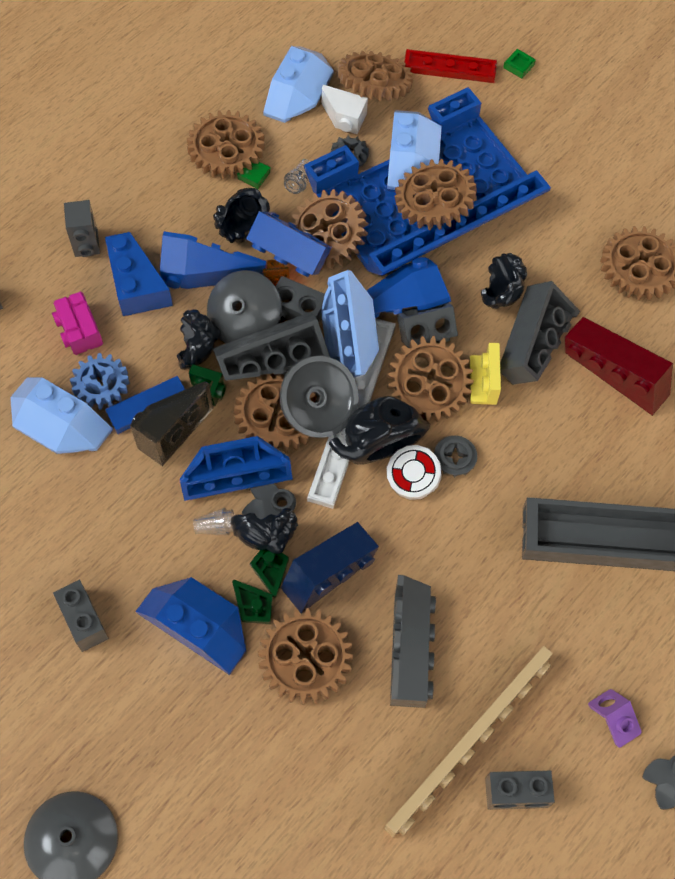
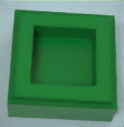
(519, 63)
(255, 176)

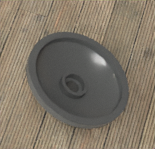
(259, 302)
(334, 391)
(92, 840)

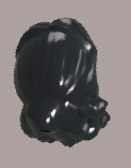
(239, 214)
(505, 282)
(199, 339)
(267, 533)

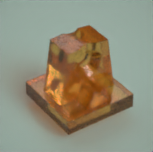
(275, 271)

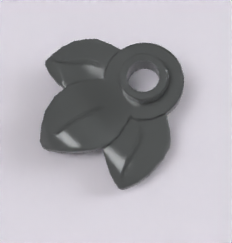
(267, 499)
(662, 773)

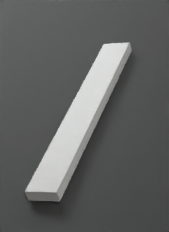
(331, 466)

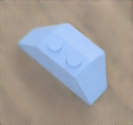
(297, 84)
(413, 141)
(349, 323)
(56, 418)

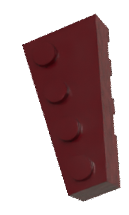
(621, 364)

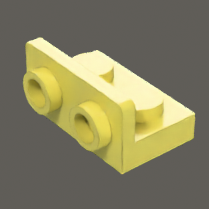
(486, 376)

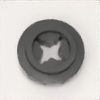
(361, 151)
(465, 450)

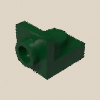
(215, 379)

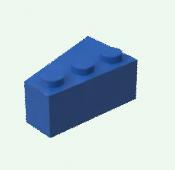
(288, 243)
(135, 278)

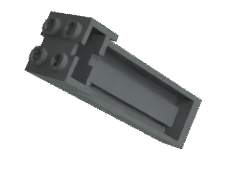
(598, 534)

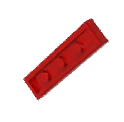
(451, 66)

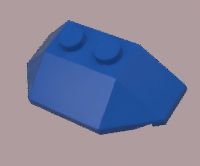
(234, 467)
(197, 620)

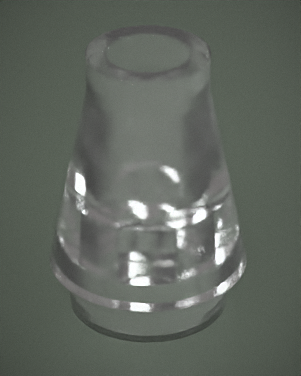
(296, 179)
(214, 523)

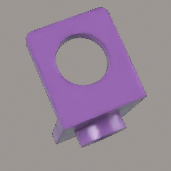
(619, 717)

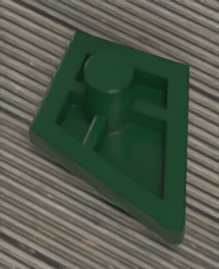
(270, 569)
(253, 603)

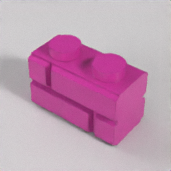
(77, 322)

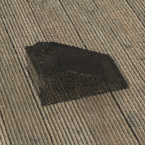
(171, 421)

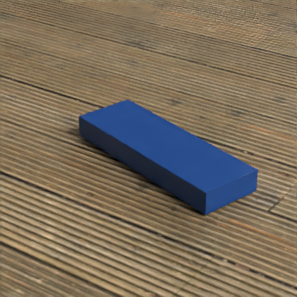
(124, 411)

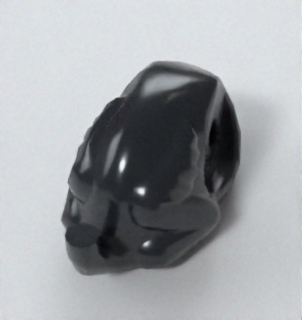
(380, 430)

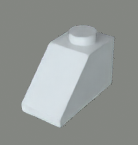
(344, 108)

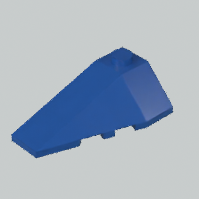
(196, 265)
(410, 286)

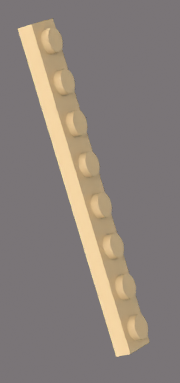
(463, 751)

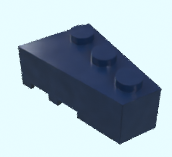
(328, 566)

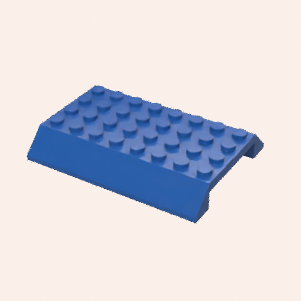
(465, 141)

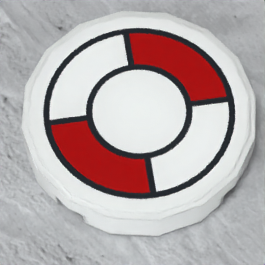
(414, 472)

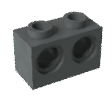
(81, 228)
(300, 299)
(427, 320)
(80, 615)
(519, 790)

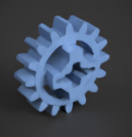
(110, 372)

